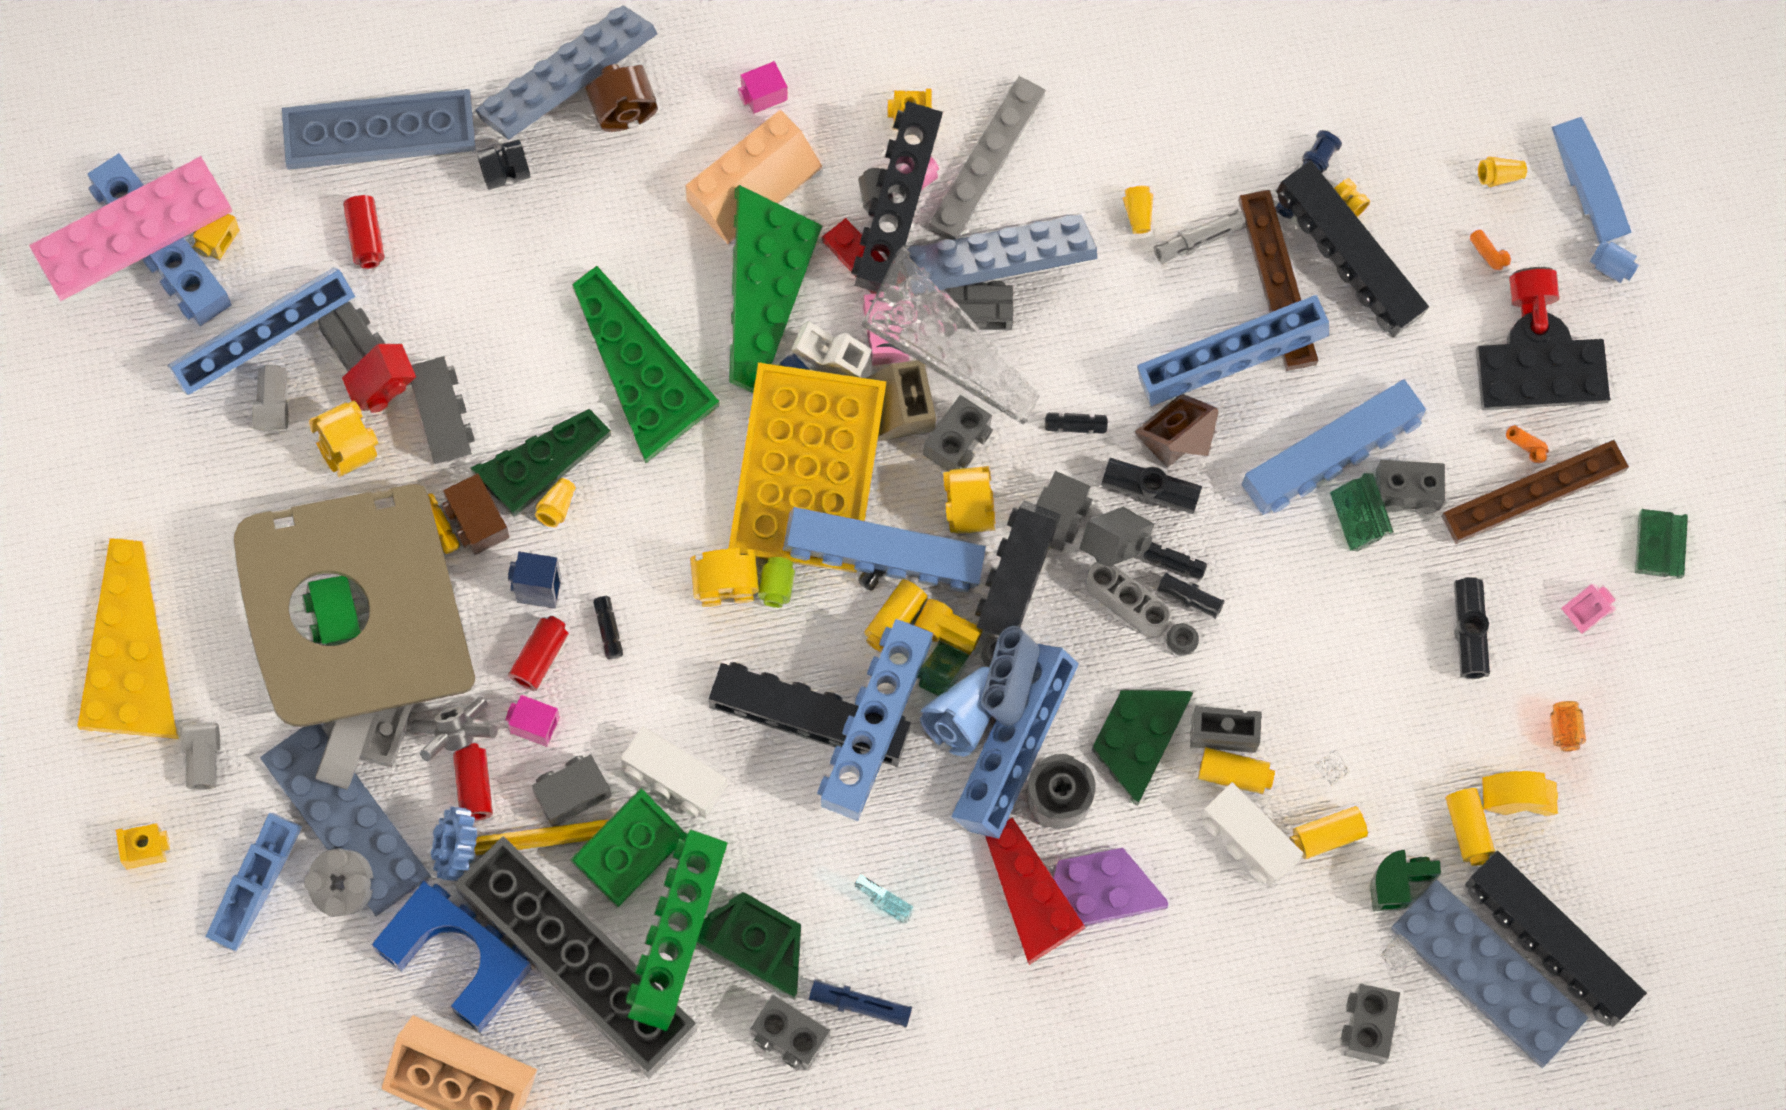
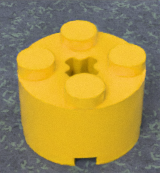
(344, 439)
(969, 500)
(724, 576)

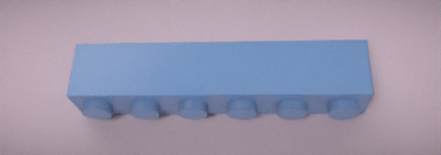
(261, 331)
(1334, 447)
(884, 548)

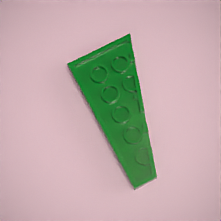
(767, 272)
(650, 379)

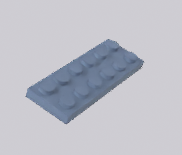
(565, 71)
(378, 129)
(1006, 252)
(345, 817)
(1490, 973)

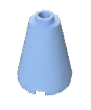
(958, 714)

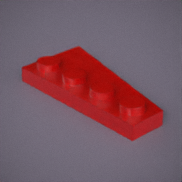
(1034, 898)

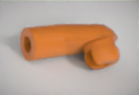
(1486, 249)
(1531, 444)

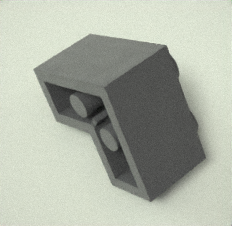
(1070, 500)

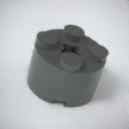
(1073, 778)

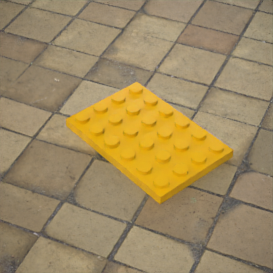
(805, 449)

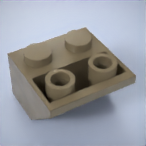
(907, 401)

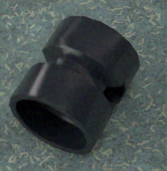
(503, 164)

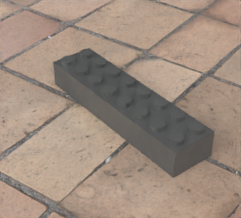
(569, 952)

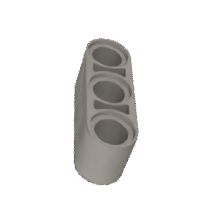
(1135, 613)
(343, 750)

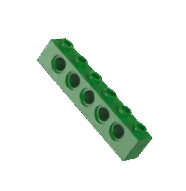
(659, 1006)

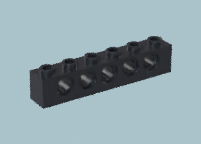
(924, 124)

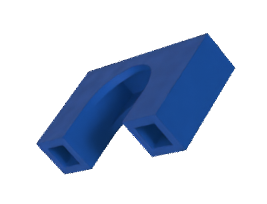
(432, 914)

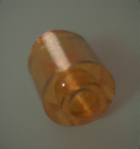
(1567, 726)

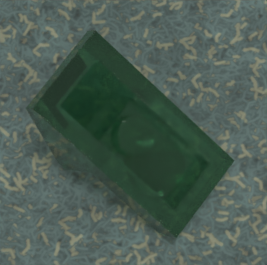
(942, 669)

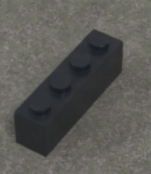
(1018, 568)

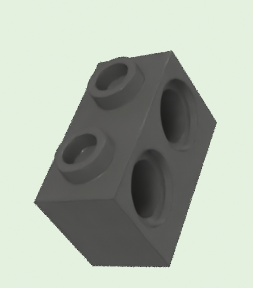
(951, 432)
(1378, 1025)
(795, 1026)

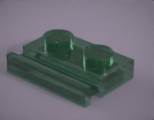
(1361, 512)
(1661, 543)

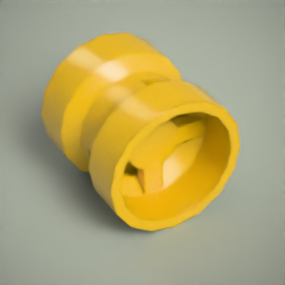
(1357, 202)

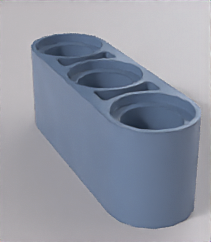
(1010, 675)

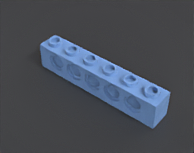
(201, 304)
(1233, 350)
(1013, 748)
(851, 799)

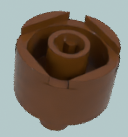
(621, 97)

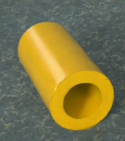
(901, 605)
(1243, 771)
(1470, 826)
(1330, 832)

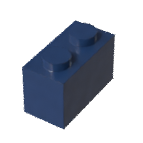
(535, 579)

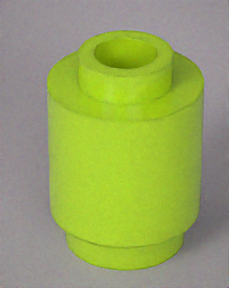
(776, 582)

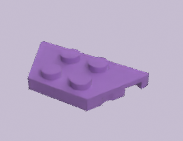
(1107, 886)

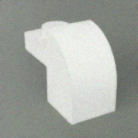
(831, 354)

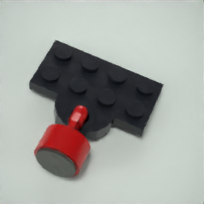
(1540, 358)

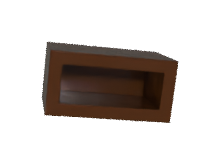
(475, 514)

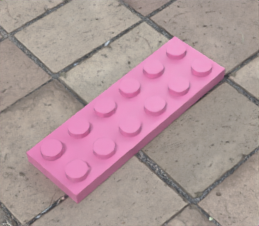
(130, 228)

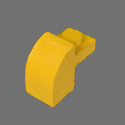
(1519, 792)

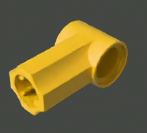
(948, 627)

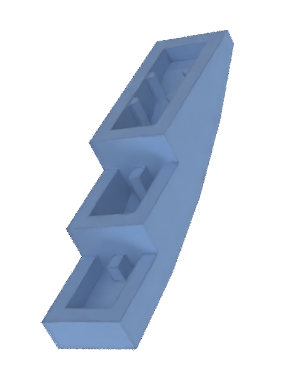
(1592, 179)
(253, 882)

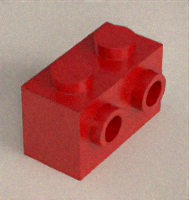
(379, 377)

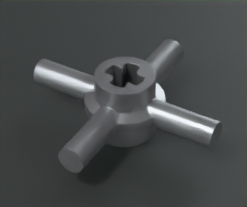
(454, 728)

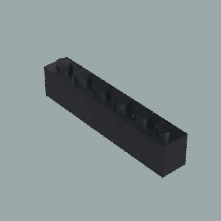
(1351, 249)
(794, 709)
(1554, 939)

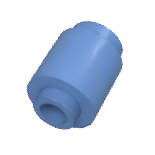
(1614, 261)

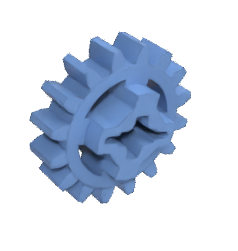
(454, 843)

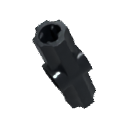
(1171, 491)
(1471, 609)

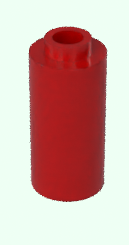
(364, 231)
(539, 653)
(473, 781)

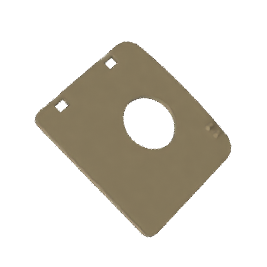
(413, 633)

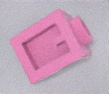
(1589, 607)

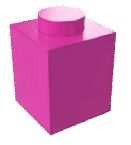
(763, 87)
(532, 720)

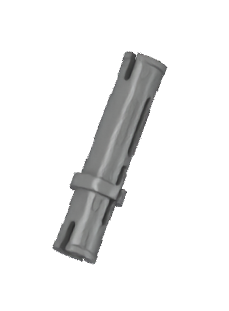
(1188, 241)

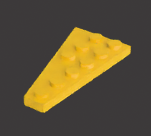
(126, 665)

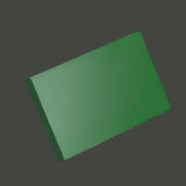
(628, 847)

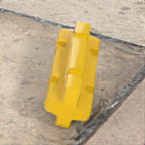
(447, 538)

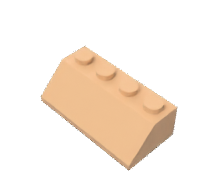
(767, 161)
(453, 1072)

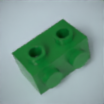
(331, 611)

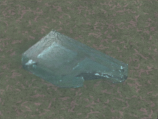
(884, 899)

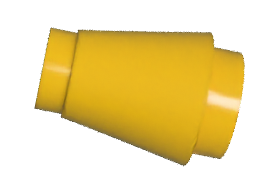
(1498, 171)
(1139, 205)
(555, 504)

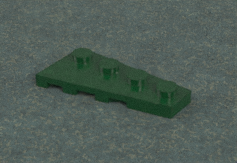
(531, 468)

